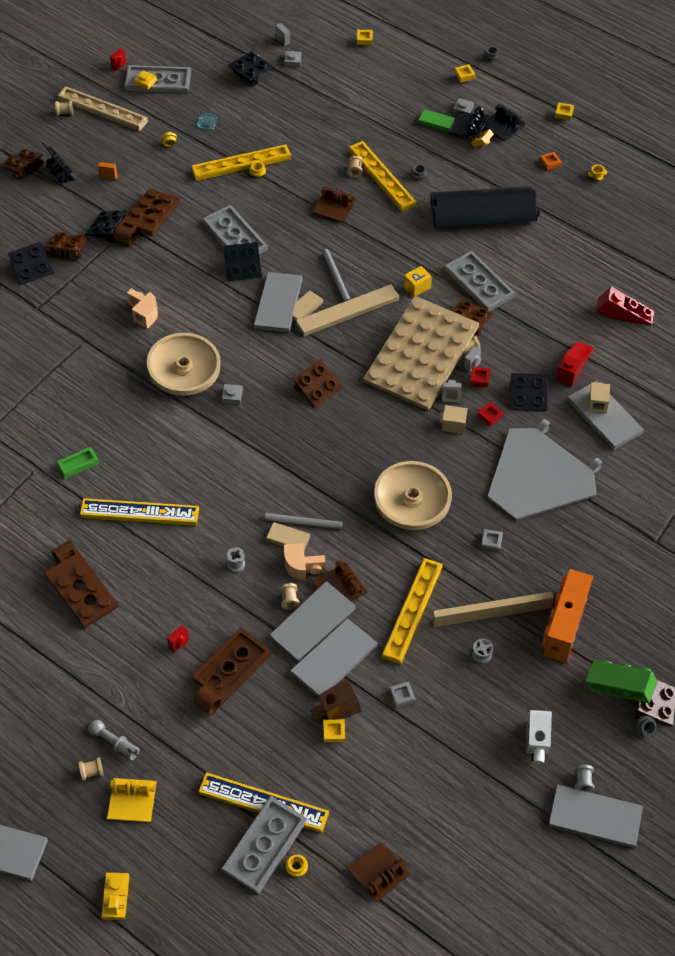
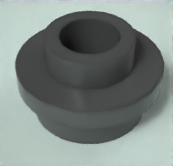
(491, 53)
(419, 171)
(649, 730)

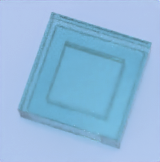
(207, 121)

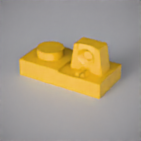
(115, 896)

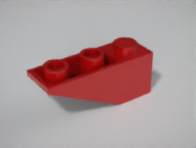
(622, 307)

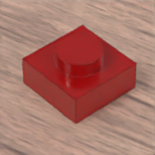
(118, 59)
(480, 376)
(490, 414)
(178, 639)

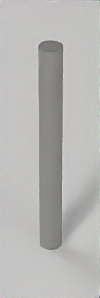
(336, 275)
(303, 521)

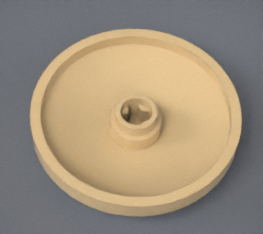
(183, 364)
(412, 495)

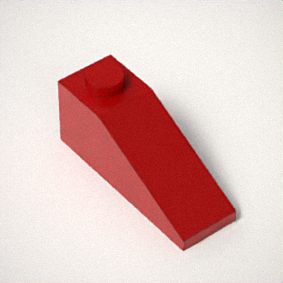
(573, 363)

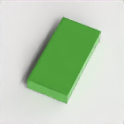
(435, 120)
(77, 462)

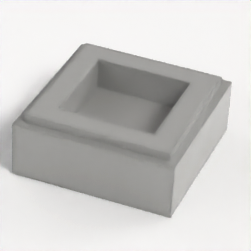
(491, 540)
(402, 695)

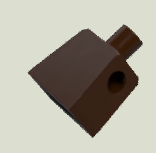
(337, 702)

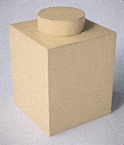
(599, 397)
(453, 419)

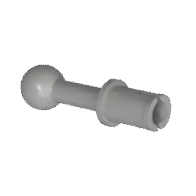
(97, 728)

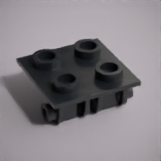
(250, 67)
(504, 122)
(469, 123)
(57, 167)
(107, 223)
(242, 261)
(30, 263)
(528, 391)

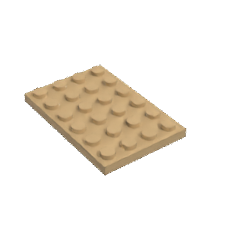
(421, 353)

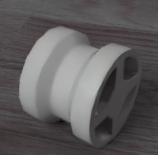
(484, 646)

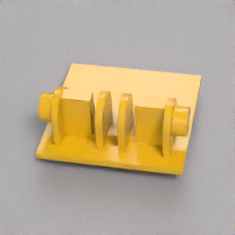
(131, 800)

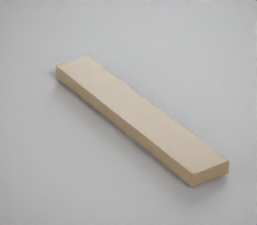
(103, 108)
(347, 310)
(492, 609)

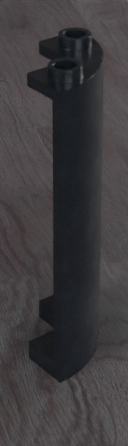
(484, 206)

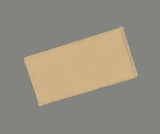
(306, 305)
(284, 535)

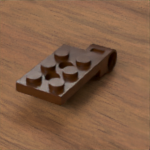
(139, 221)
(74, 569)
(220, 685)

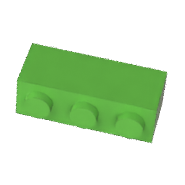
(621, 680)

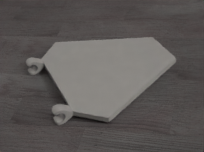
(539, 474)

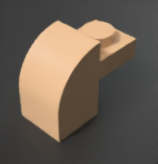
(144, 309)
(298, 565)

